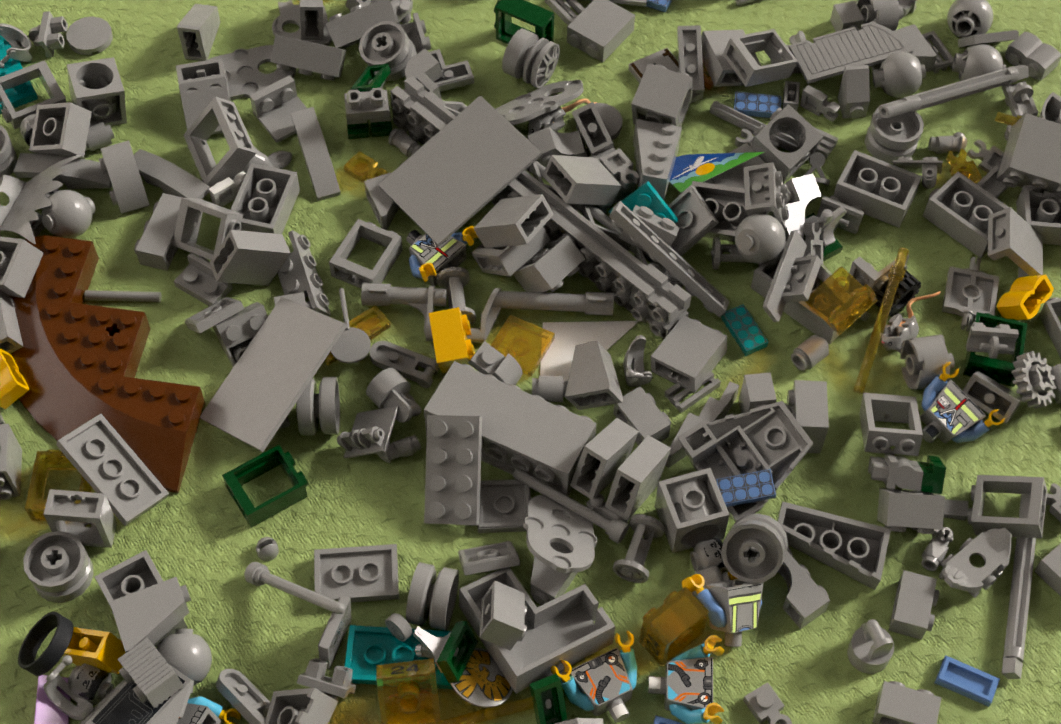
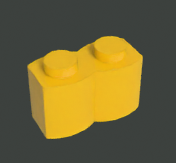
(1025, 297)
(11, 380)

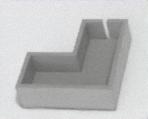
(554, 630)

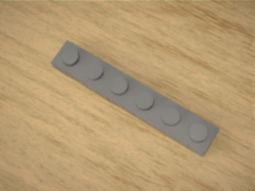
(662, 253)

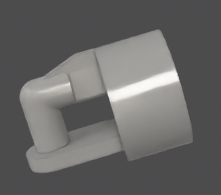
(391, 390)
(870, 648)

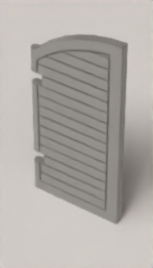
(846, 48)

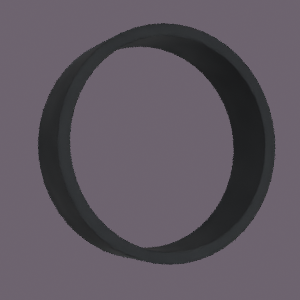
(54, 650)

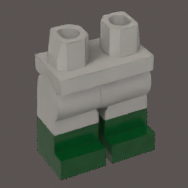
(364, 107)
(908, 474)

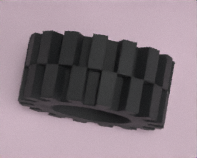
(905, 292)

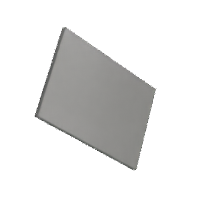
(460, 170)
(272, 373)

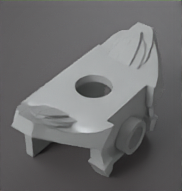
(993, 547)

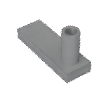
(691, 55)

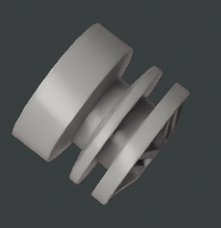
(530, 58)

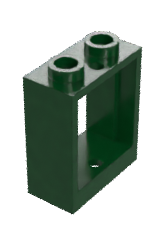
(526, 12)
(996, 369)
(256, 467)

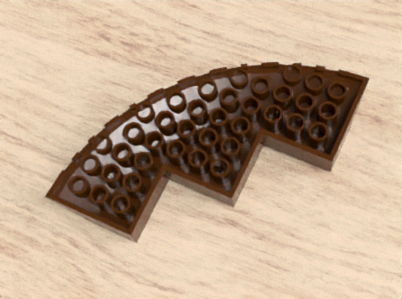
(86, 361)

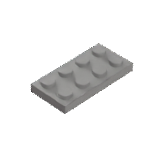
(112, 469)
(453, 469)

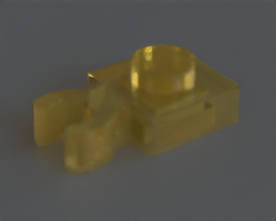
(959, 164)
(363, 167)

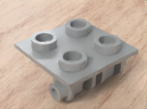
(928, 167)
(369, 432)

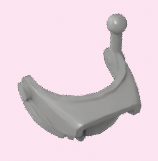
(19, 41)
(635, 372)
(77, 712)

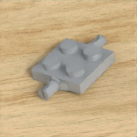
(970, 292)

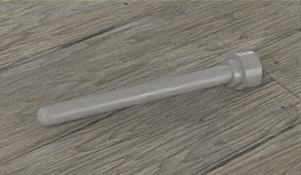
(615, 529)
(259, 575)

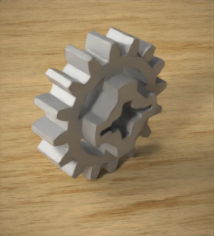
(1034, 379)

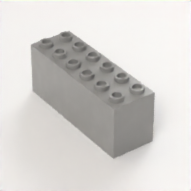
(1033, 156)
(516, 426)

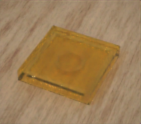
(524, 343)

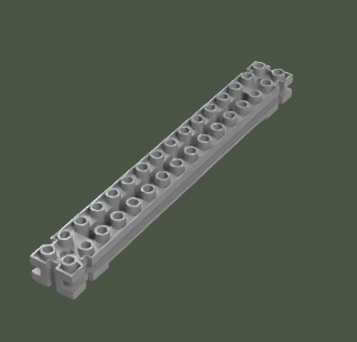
(607, 263)

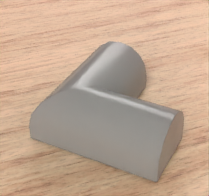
(453, 75)

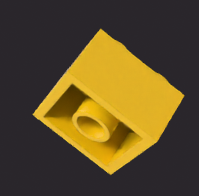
(450, 337)

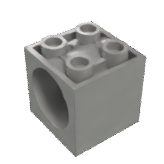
(98, 89)
(662, 96)
(793, 124)
(9, 463)
(691, 509)

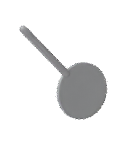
(353, 343)

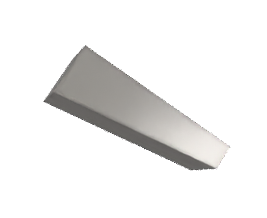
(956, 509)

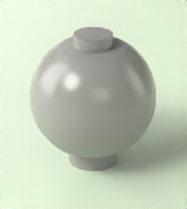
(970, 17)
(977, 61)
(899, 75)
(68, 214)
(760, 238)
(187, 654)

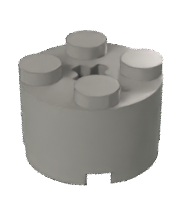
(881, 12)
(924, 360)

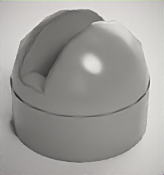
(268, 552)

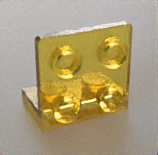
(841, 300)

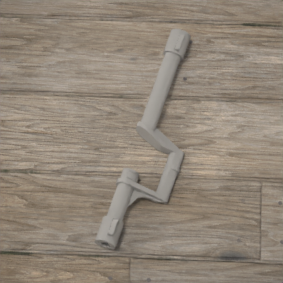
(426, 298)

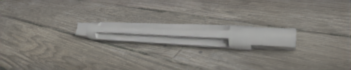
(953, 91)
(1019, 600)

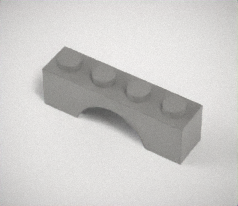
(804, 597)

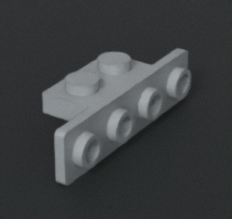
(300, 274)
(792, 278)

